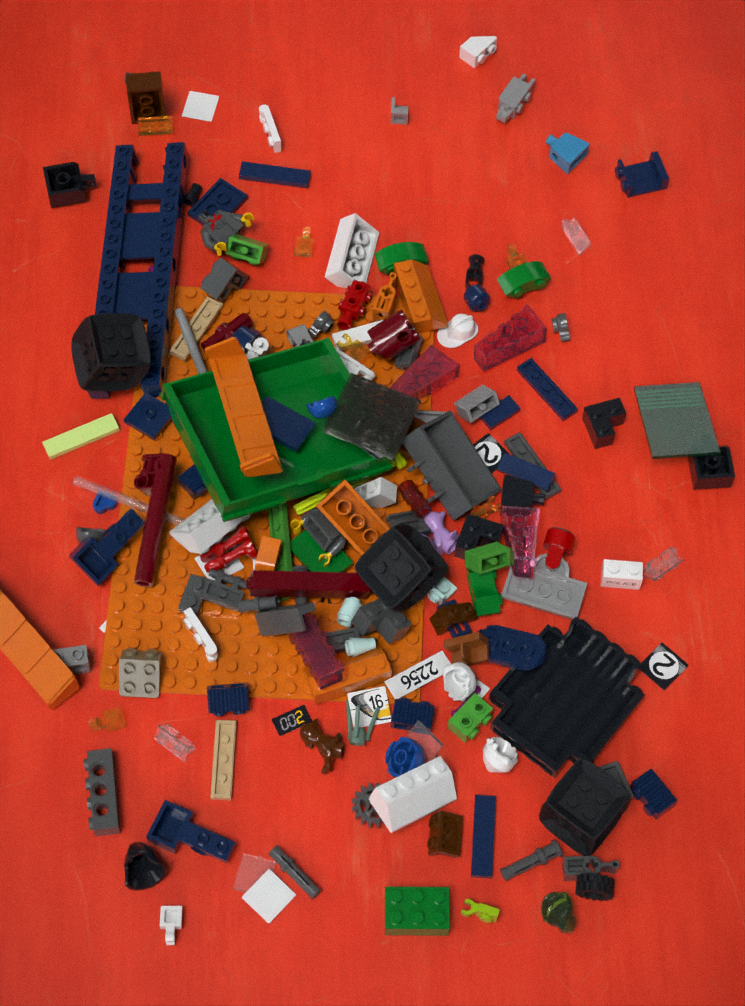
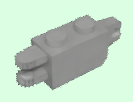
(514, 97)

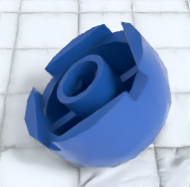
(404, 756)

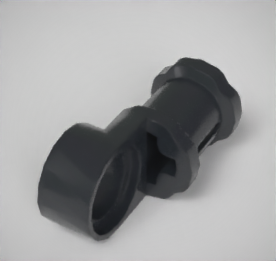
(470, 275)

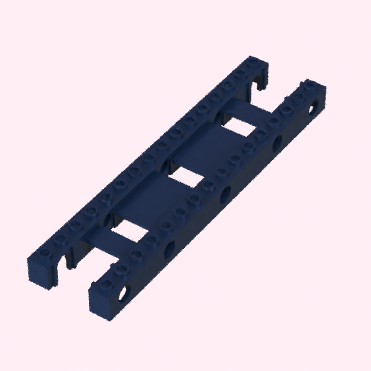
(144, 237)

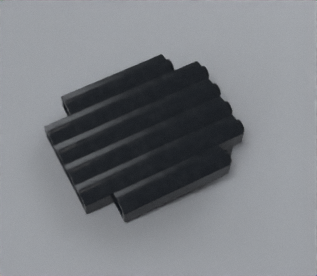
(570, 701)

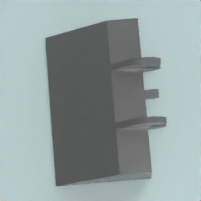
(450, 465)

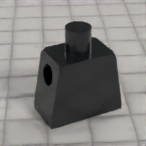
(519, 493)

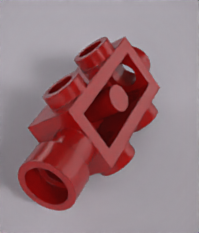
(359, 295)

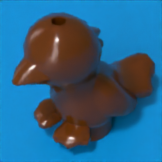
(327, 745)

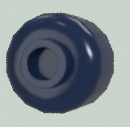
(476, 297)

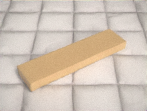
(199, 325)
(223, 760)

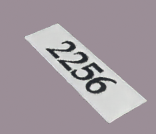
(417, 675)

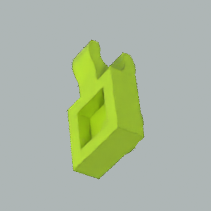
(486, 913)

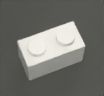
(621, 574)

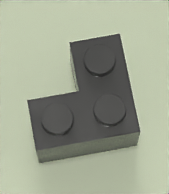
(222, 279)
(379, 617)

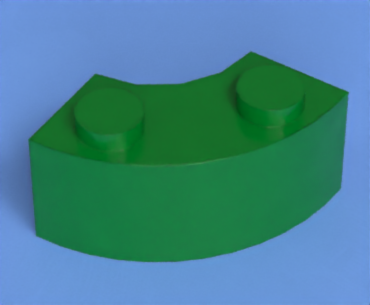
(400, 252)
(524, 278)
(484, 592)

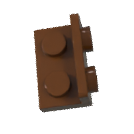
(445, 834)

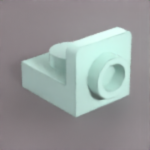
(442, 591)

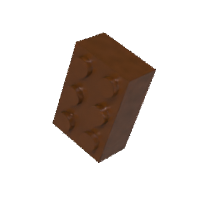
(145, 95)

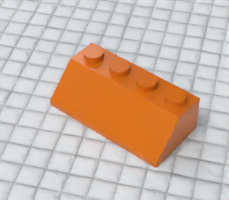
(419, 296)
(352, 516)
(358, 674)

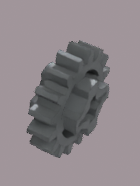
(368, 813)

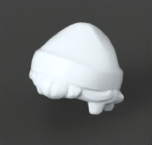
(459, 680)
(499, 755)

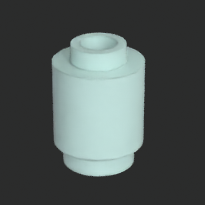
(348, 611)

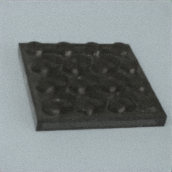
(372, 416)

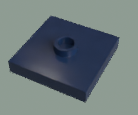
(149, 416)

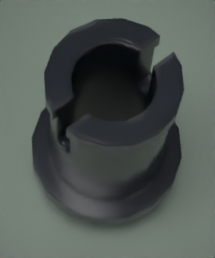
(191, 197)

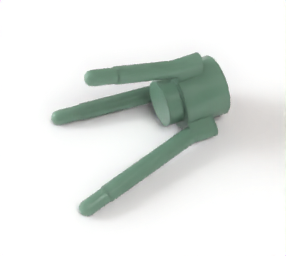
(357, 735)

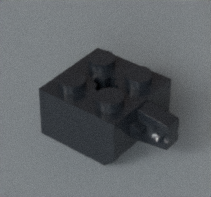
(66, 184)
(712, 470)

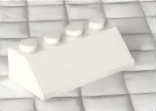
(352, 251)
(204, 528)
(414, 794)

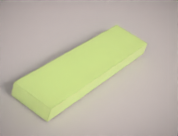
(80, 436)

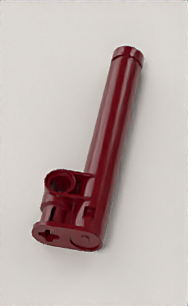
(154, 481)

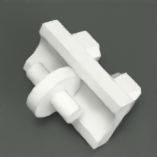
(259, 348)

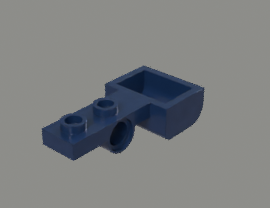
(96, 557)
(175, 827)

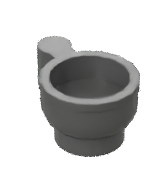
(322, 323)
(560, 325)

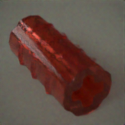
(414, 498)

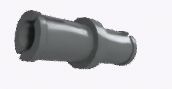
(258, 604)

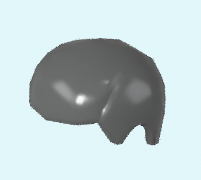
(82, 533)

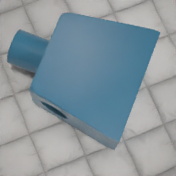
(567, 151)

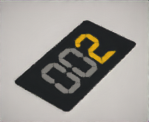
(291, 720)

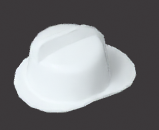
(459, 330)

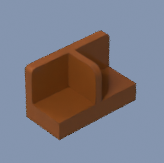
(468, 648)

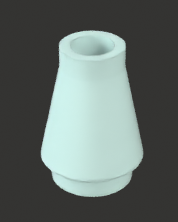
(358, 646)

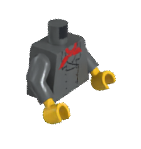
(220, 227)
(322, 532)

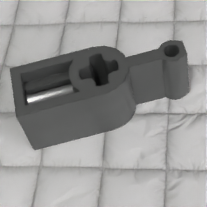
(576, 865)

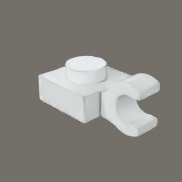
(170, 920)

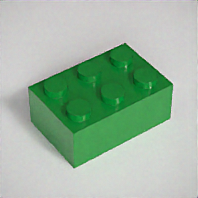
(417, 911)

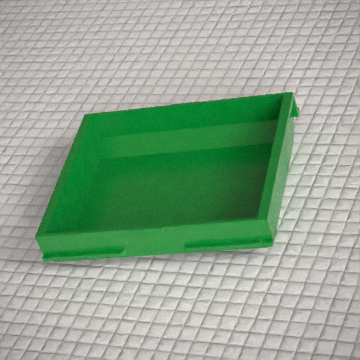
(294, 380)

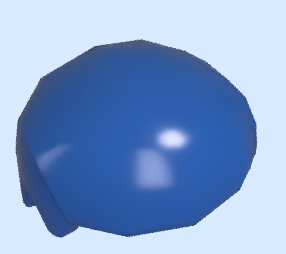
(323, 408)

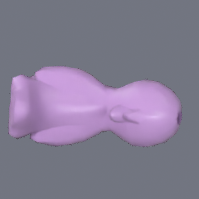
(442, 538)

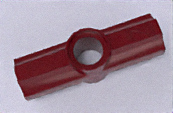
(226, 330)

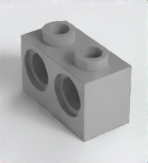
(75, 658)

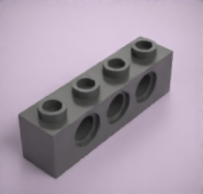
(108, 823)

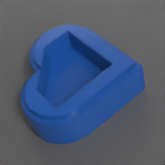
(102, 504)

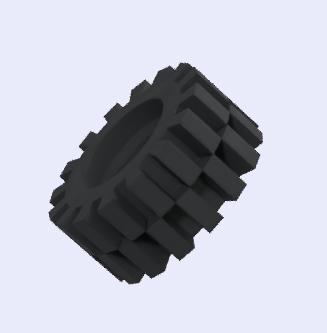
(595, 886)

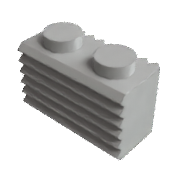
(476, 403)

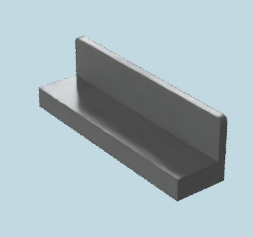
(283, 619)

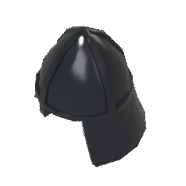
(142, 867)

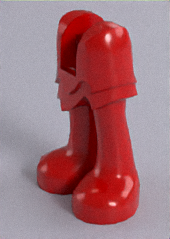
(219, 557)

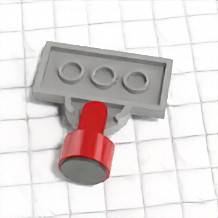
(550, 587)

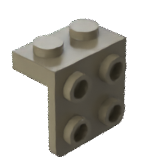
(139, 673)

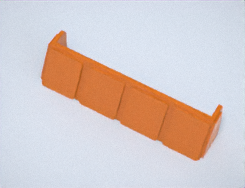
(243, 408)
(34, 656)

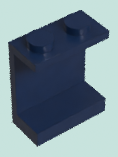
(642, 177)

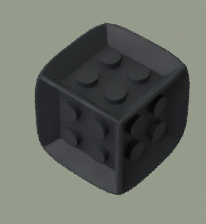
(110, 352)
(401, 567)
(584, 807)

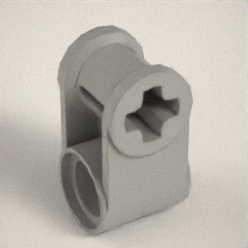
(299, 336)

